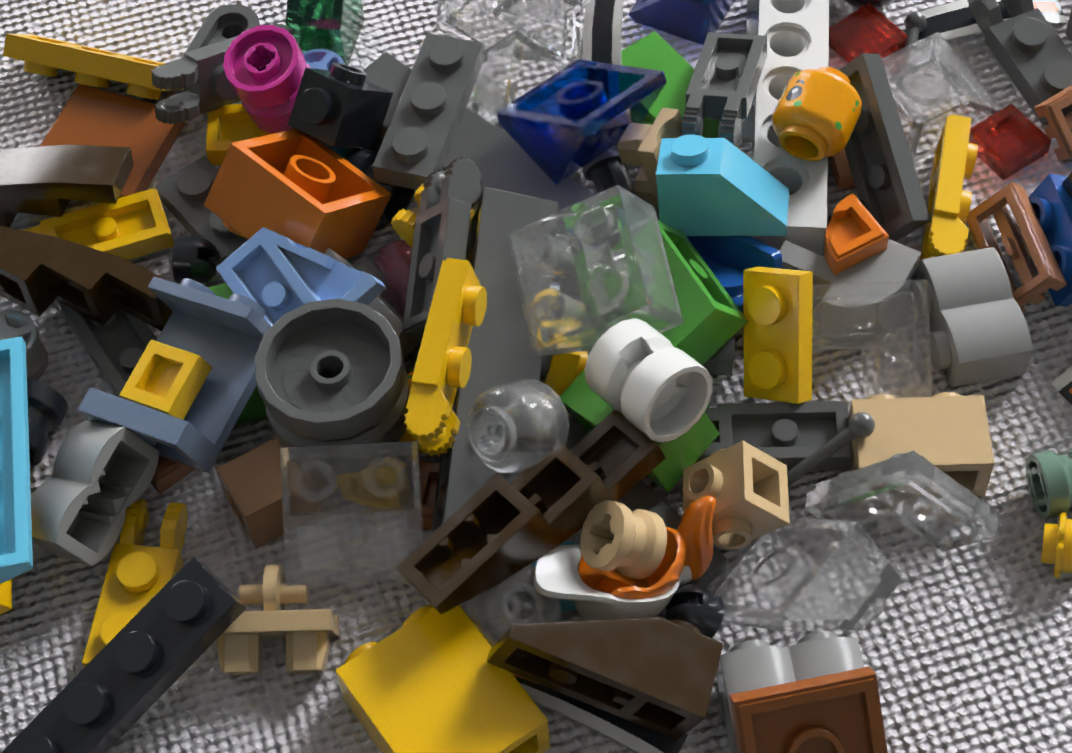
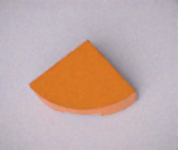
(852, 235)

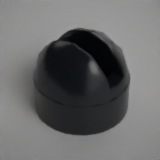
(194, 259)
(697, 607)

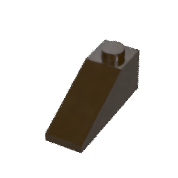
(631, 667)

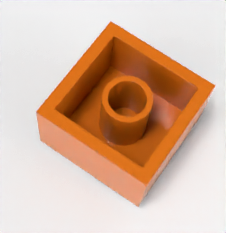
(297, 191)

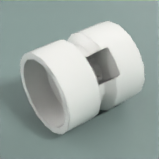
(648, 380)

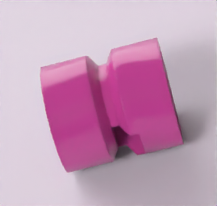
(266, 74)

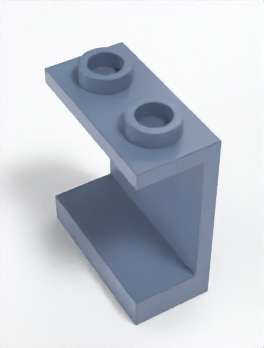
(227, 338)

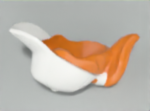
(613, 596)

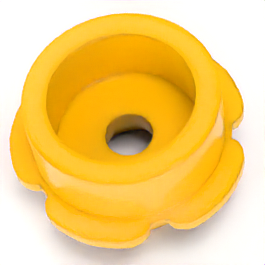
(1058, 545)

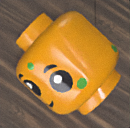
(816, 113)

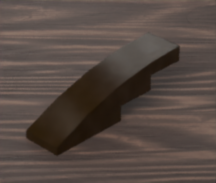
(48, 177)
(90, 281)
(521, 521)

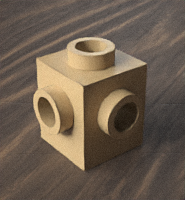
(747, 491)

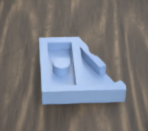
(288, 275)

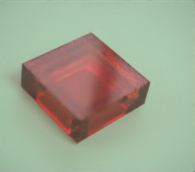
(866, 32)
(1008, 141)

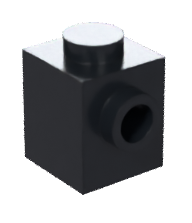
(340, 107)

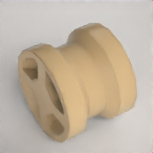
(623, 539)

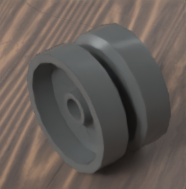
(333, 376)

